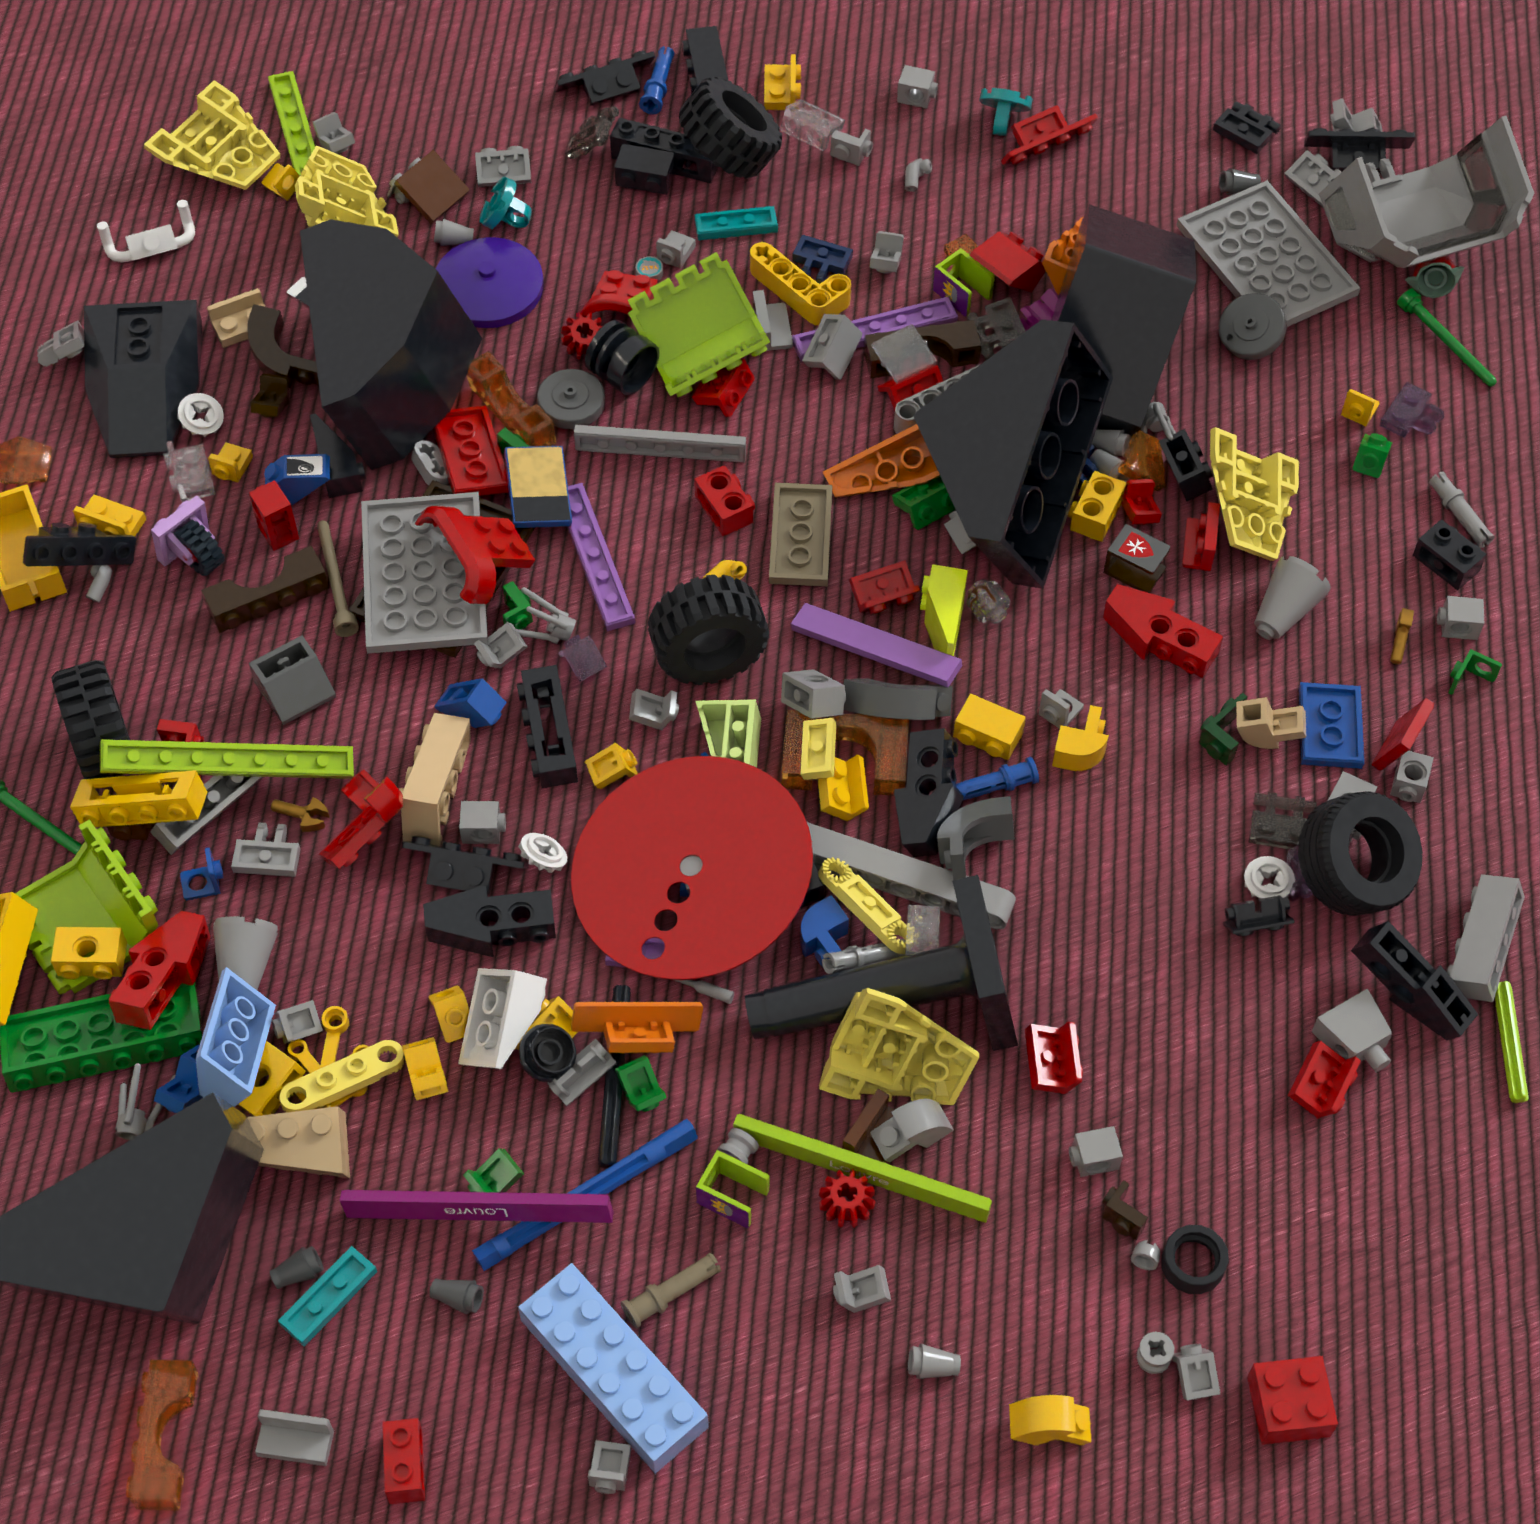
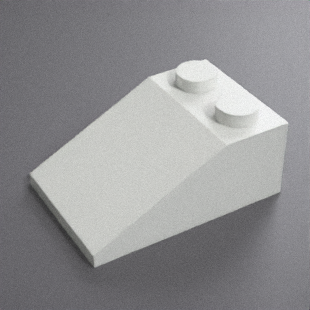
(500, 1015)

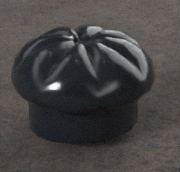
(547, 1052)

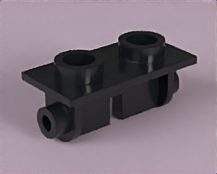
(1243, 918)

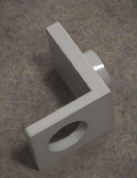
(1056, 709)

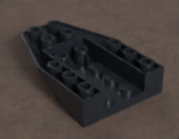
(139, 371)

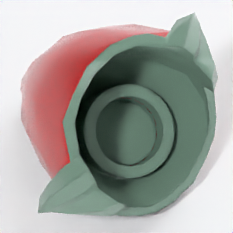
(1435, 277)

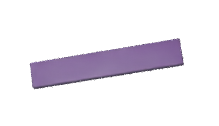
(920, 315)
(597, 562)
(877, 645)

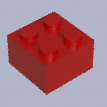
(1292, 1400)

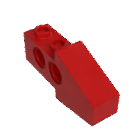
(1141, 614)
(159, 967)

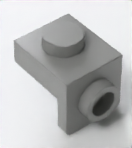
(332, 134)
(851, 148)
(887, 252)
(958, 533)
(501, 647)
(653, 709)
(296, 1022)
(862, 1289)
(609, 1467)

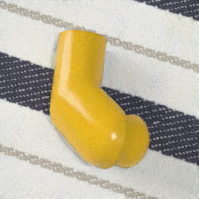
(730, 568)

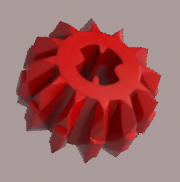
(574, 330)
(838, 1206)

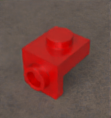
(1139, 503)

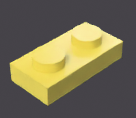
(818, 748)

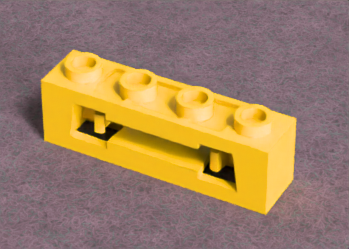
(140, 799)

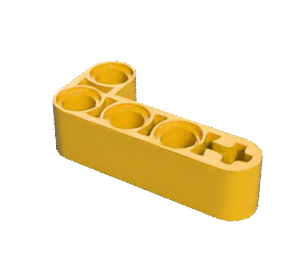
(798, 288)

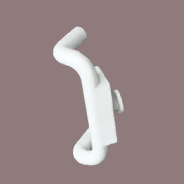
(150, 241)

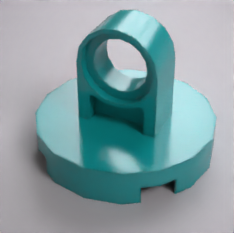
(1005, 102)
(503, 205)

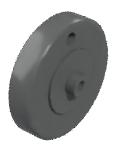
(1252, 326)
(571, 398)

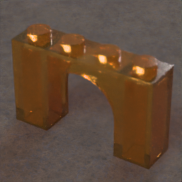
(881, 736)

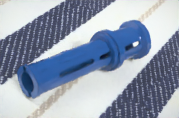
(655, 88)
(1005, 778)

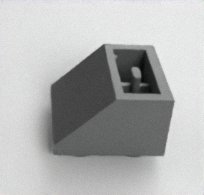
(292, 680)

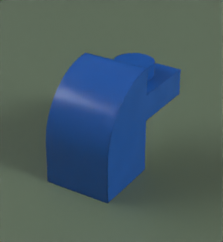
(822, 927)
(184, 1088)

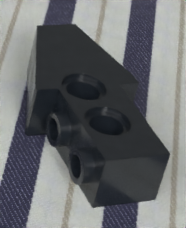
(917, 811)
(461, 918)
(1414, 984)

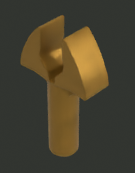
(1402, 629)
(308, 824)

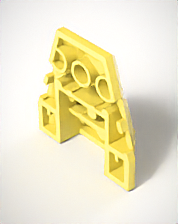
(217, 141)
(340, 191)
(1252, 494)
(897, 1051)

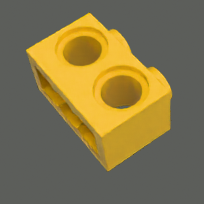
(1097, 506)

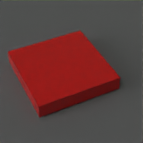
(1403, 734)

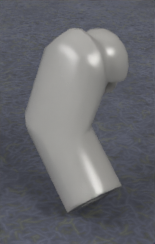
(101, 576)

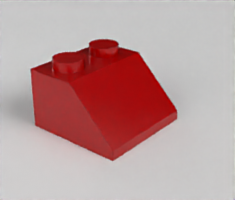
(1011, 260)

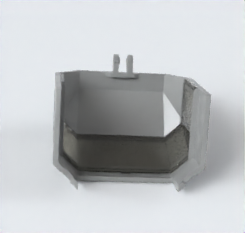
(1432, 210)

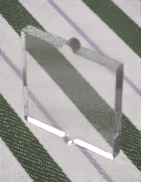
(904, 353)

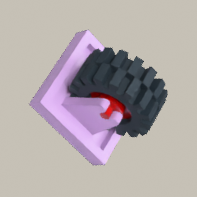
(188, 537)

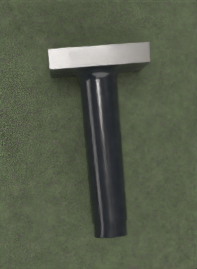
(917, 979)

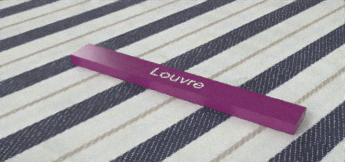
(477, 1206)

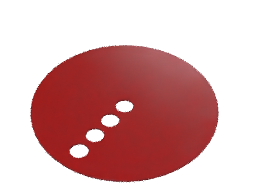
(750, 879)

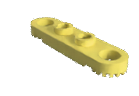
(864, 903)
(342, 1077)

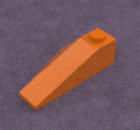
(1058, 256)
(885, 466)

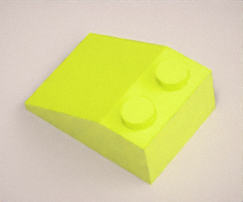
(943, 605)

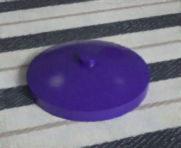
(493, 280)

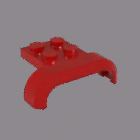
(480, 546)
(378, 806)

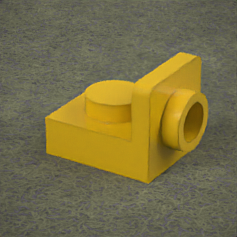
(230, 462)
(611, 765)

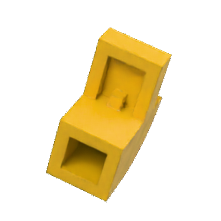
(1081, 748)
(425, 1068)
(1049, 1418)

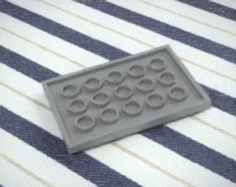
(1267, 249)
(415, 578)

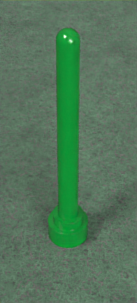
(1411, 302)
(38, 820)

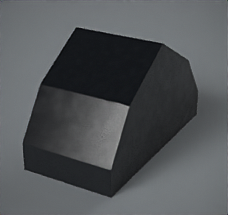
(383, 338)

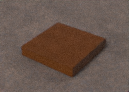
(431, 186)

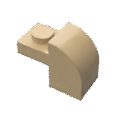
(1267, 727)

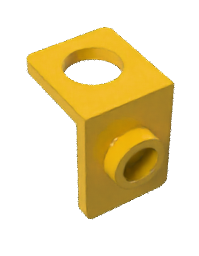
(281, 180)
(1359, 407)
(451, 1012)

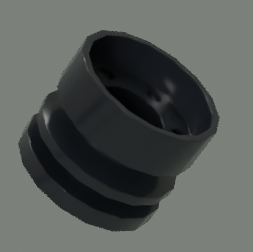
(622, 357)

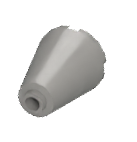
(1289, 597)
(243, 947)

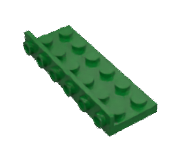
(86, 1040)

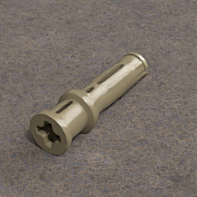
(656, 1297)

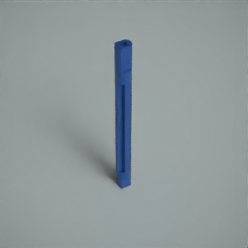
(603, 1183)

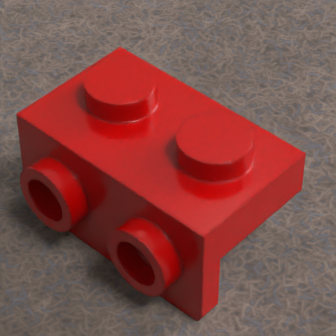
(882, 587)
(1053, 1057)
(1323, 1080)

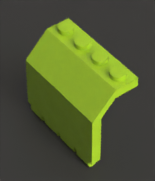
(698, 324)
(87, 893)

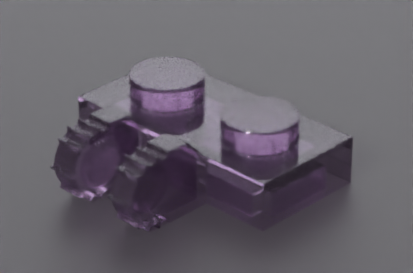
(1412, 411)

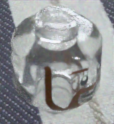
(988, 601)

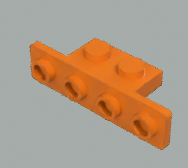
(637, 1025)

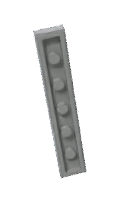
(660, 443)

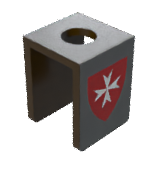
(1136, 559)

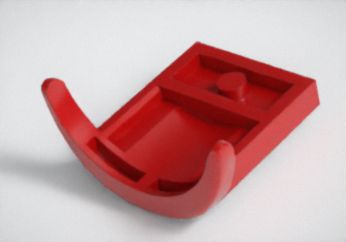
(615, 290)

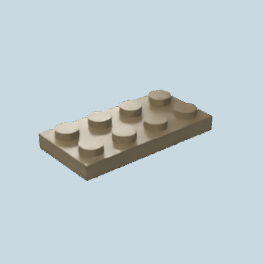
(800, 534)

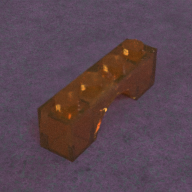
(494, 388)
(168, 1390)

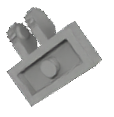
(64, 343)
(266, 856)

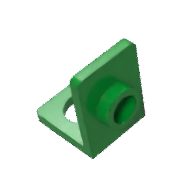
(1470, 665)

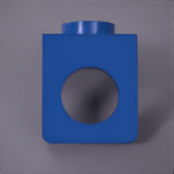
(211, 873)

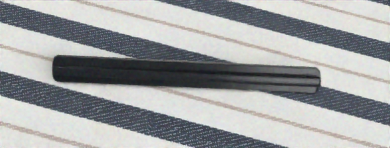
(612, 1098)

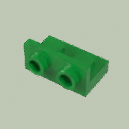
(924, 502)

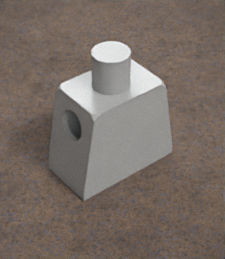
(1356, 1030)

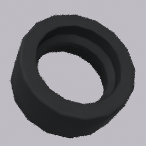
(1203, 1236)

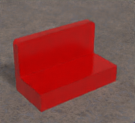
(911, 385)

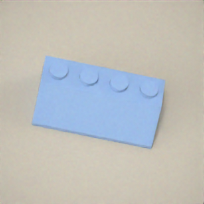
(233, 1039)

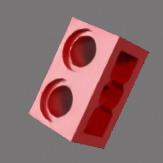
(724, 500)
(274, 515)
(403, 1461)

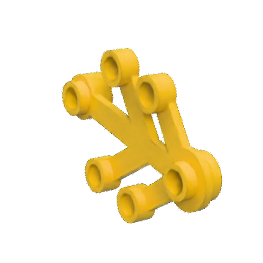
(329, 1051)

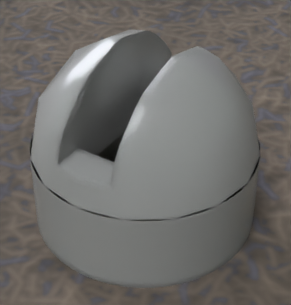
(1146, 1255)

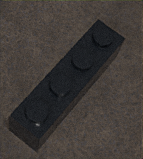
(703, 54)

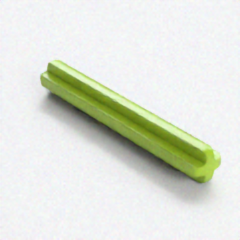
(1511, 1043)

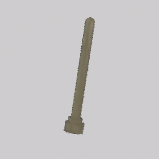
(344, 622)

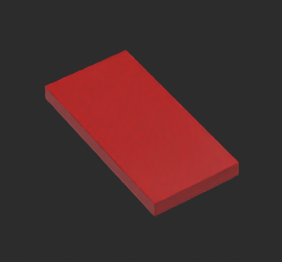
(471, 452)

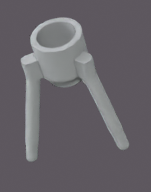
(1157, 420)
(558, 623)
(132, 1121)

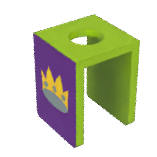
(968, 270)
(738, 1172)

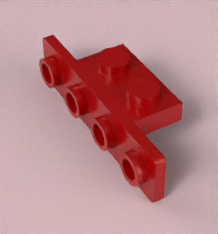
(1043, 130)

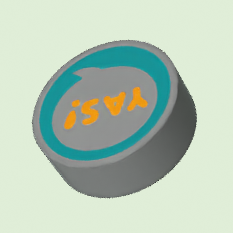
(650, 267)

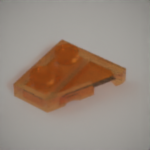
(1144, 460)

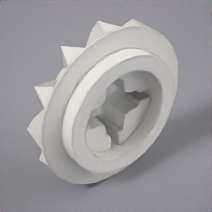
(200, 403)
(535, 845)
(1267, 867)

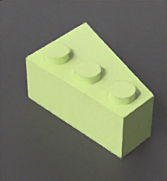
(732, 728)

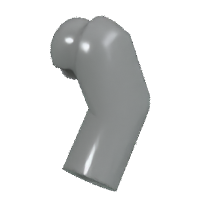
(914, 171)

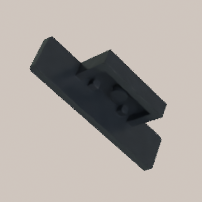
(607, 81)
(1350, 144)
(77, 547)
(461, 868)

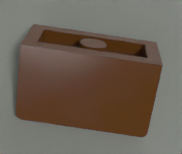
(874, 1114)

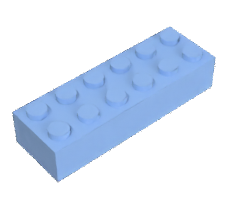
(613, 1368)

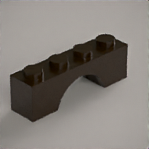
(953, 342)
(235, 604)

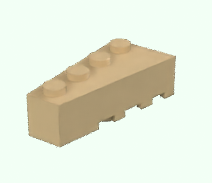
(434, 777)
(304, 1141)

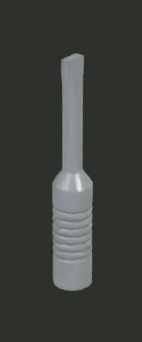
(710, 990)

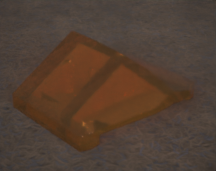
(24, 461)

